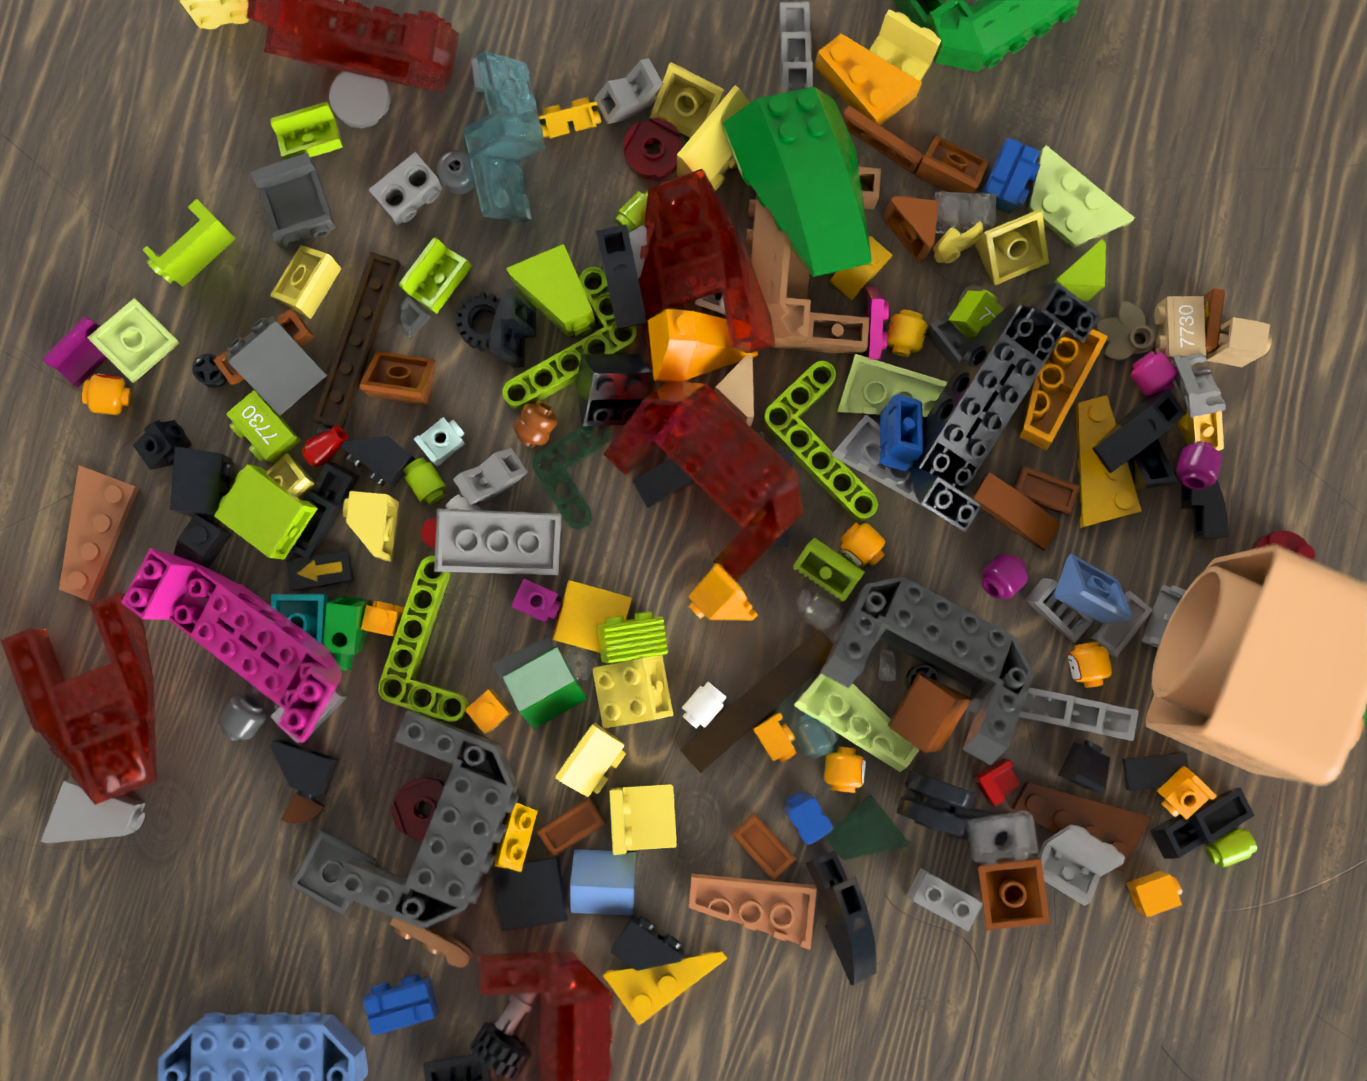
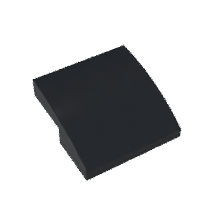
(511, 325)
(530, 896)

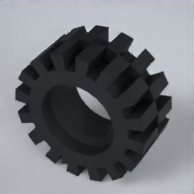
(467, 314)
(500, 1051)

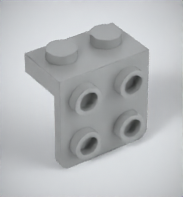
(1076, 862)

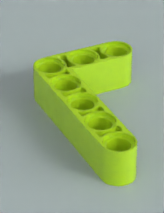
(554, 364)
(814, 446)
(417, 647)

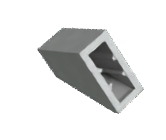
(78, 818)

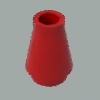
(324, 446)

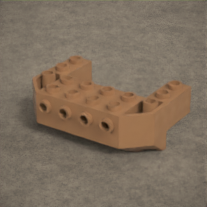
(786, 282)

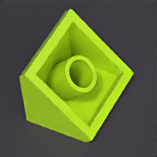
(1086, 275)

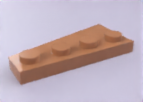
(94, 527)
(763, 905)

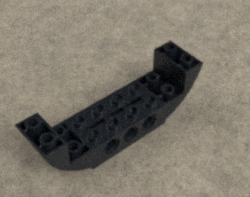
(987, 393)

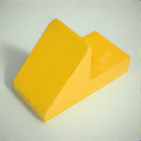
(853, 280)
(1203, 428)

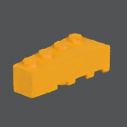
(1057, 387)

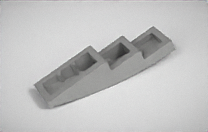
(795, 46)
(1079, 714)

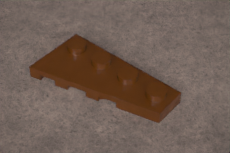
(1104, 822)

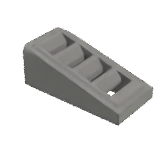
(1041, 602)

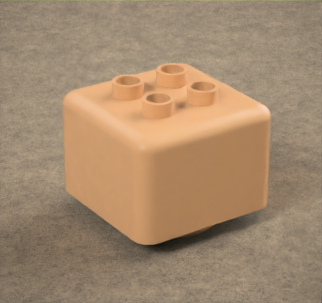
(1266, 665)

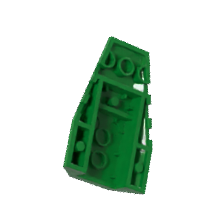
(805, 174)

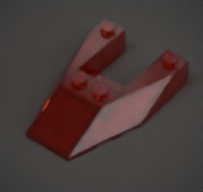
(698, 254)
(99, 719)

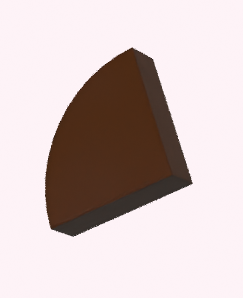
(302, 810)

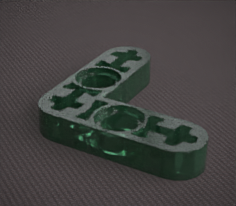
(559, 472)

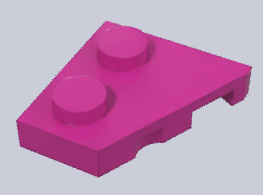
(877, 312)

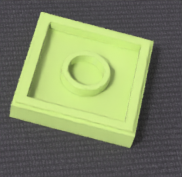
(133, 340)

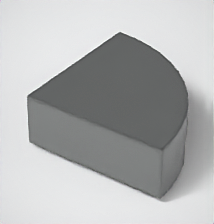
(412, 317)

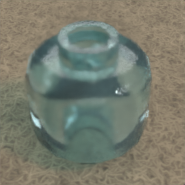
(814, 736)

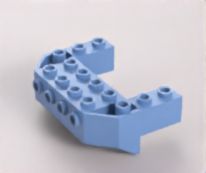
(265, 1050)

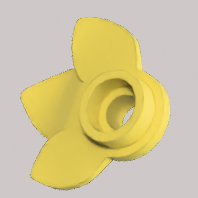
(953, 242)

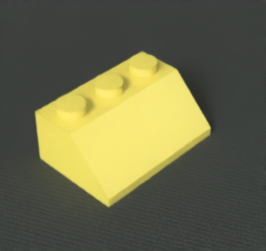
(708, 146)

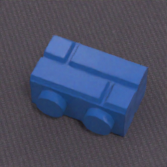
(1010, 174)
(901, 432)
(807, 817)
(400, 1004)

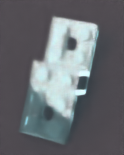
(504, 138)

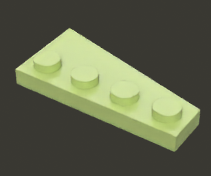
(874, 384)
(856, 719)

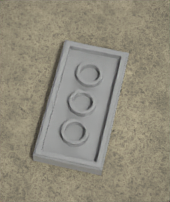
(497, 542)

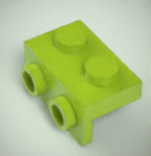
(306, 131)
(435, 275)

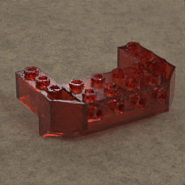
(416, 58)
(722, 459)
(572, 1010)

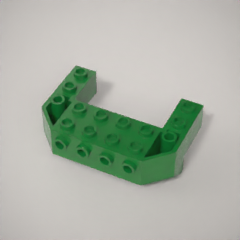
(985, 30)

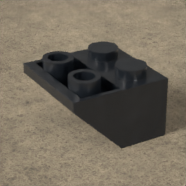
(610, 387)

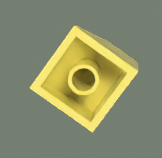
(373, 521)
(591, 760)

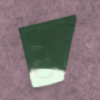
(865, 832)

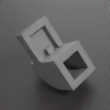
(629, 95)
(491, 477)

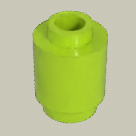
(633, 212)
(424, 481)
(1231, 848)

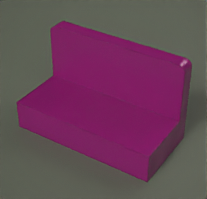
(75, 355)

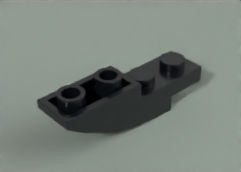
(850, 921)

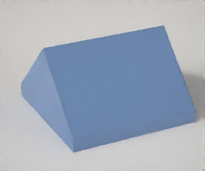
(1092, 592)
(602, 882)

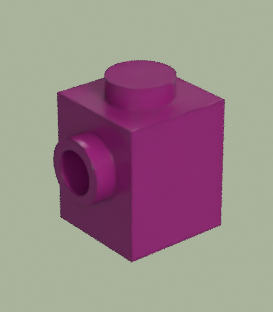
(536, 601)

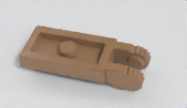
(436, 941)

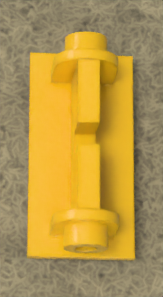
(580, 113)
(516, 838)

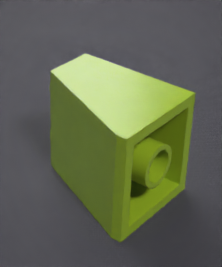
(555, 290)

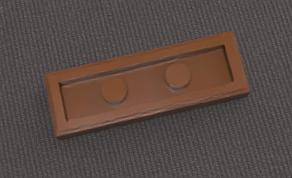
(882, 139)

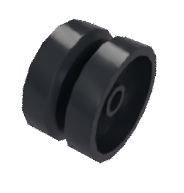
(935, 804)

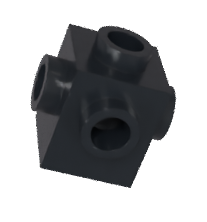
(159, 443)

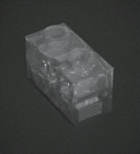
(964, 211)

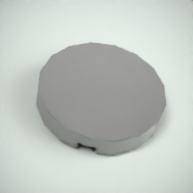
(359, 99)

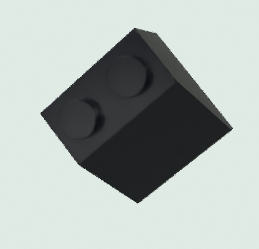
(199, 481)

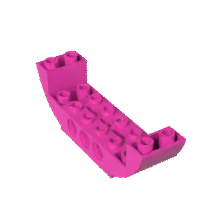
(241, 633)

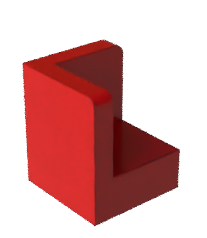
(997, 781)

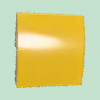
(582, 612)

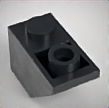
(381, 456)
(645, 948)

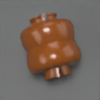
(535, 423)

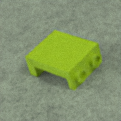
(193, 249)
(264, 512)

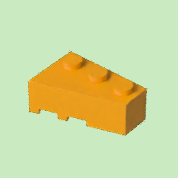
(865, 79)

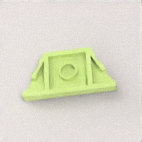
(1072, 203)

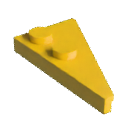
(653, 988)

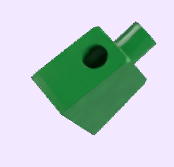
(345, 618)

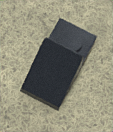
(1152, 468)

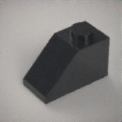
(201, 541)
(1086, 766)
(305, 768)

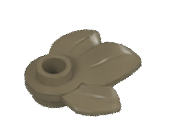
(1122, 332)

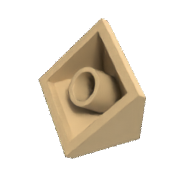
(737, 389)

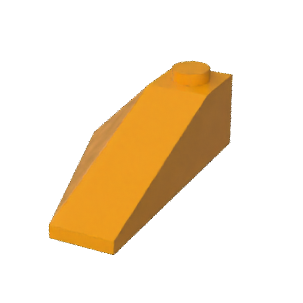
(689, 345)
(720, 598)

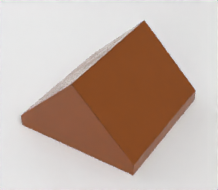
(951, 167)
(913, 223)
(399, 378)
(928, 713)
(1013, 893)

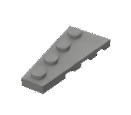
(862, 452)

